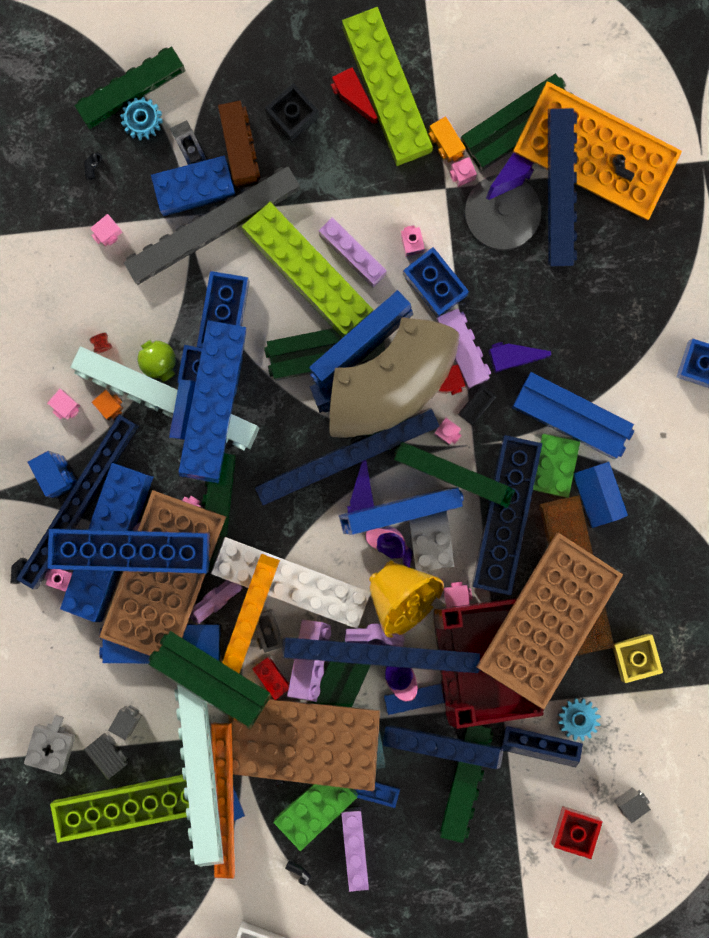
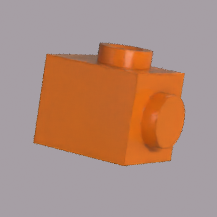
(108, 405)

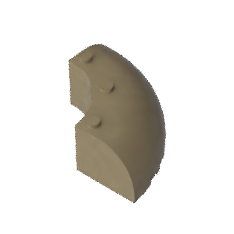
(395, 382)

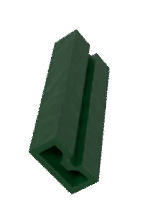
(501, 131)
(295, 354)
(454, 474)
(209, 679)
(341, 683)

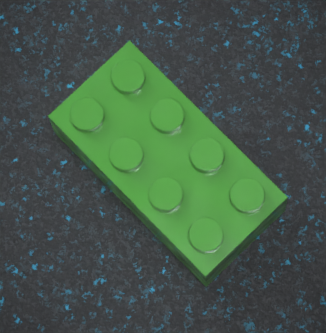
(313, 812)

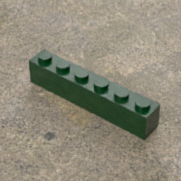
(134, 84)
(219, 498)
(464, 790)

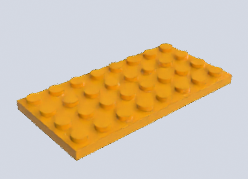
(598, 142)

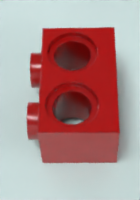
(271, 677)

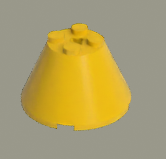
(403, 596)

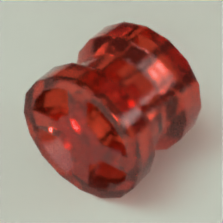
(100, 343)

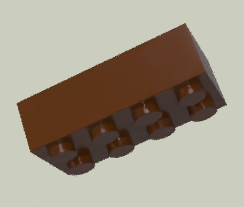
(238, 145)

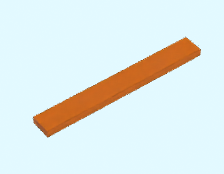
(223, 767)

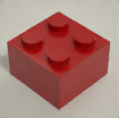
(576, 832)

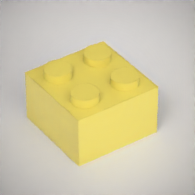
(637, 658)

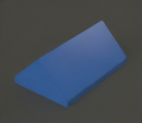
(600, 495)

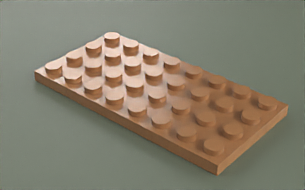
(159, 602)
(549, 621)
(309, 745)

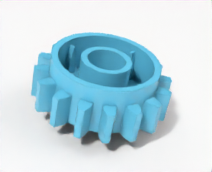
(137, 109)
(588, 723)

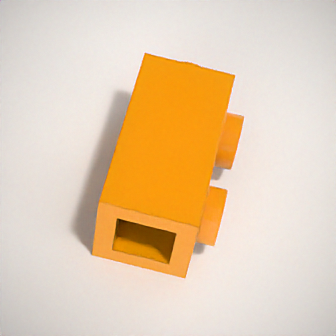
(447, 140)

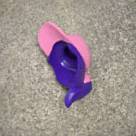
(390, 543)
(401, 682)

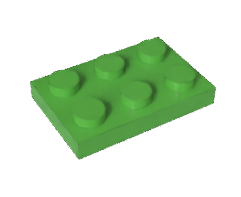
(556, 465)

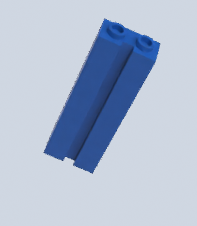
(361, 339)
(573, 416)
(401, 510)
(203, 636)

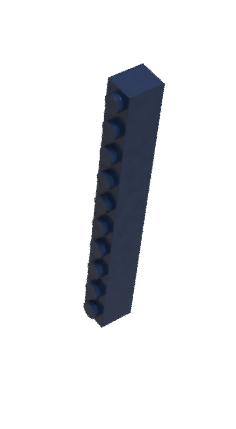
(346, 456)
(80, 497)
(380, 655)

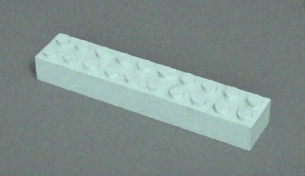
(152, 392)
(200, 779)

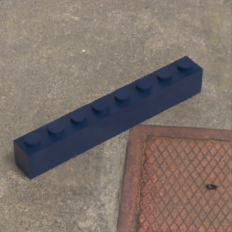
(561, 187)

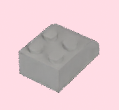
(431, 542)

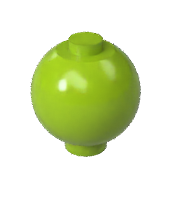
(157, 360)

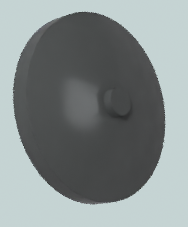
(503, 220)

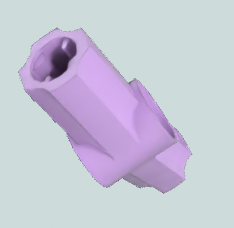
(214, 600)
(372, 635)

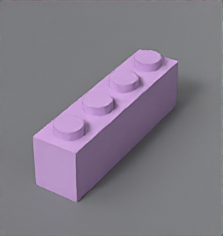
(352, 252)
(468, 355)
(308, 673)
(355, 849)

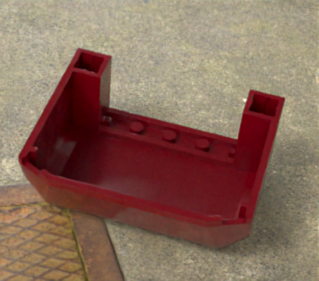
(476, 697)

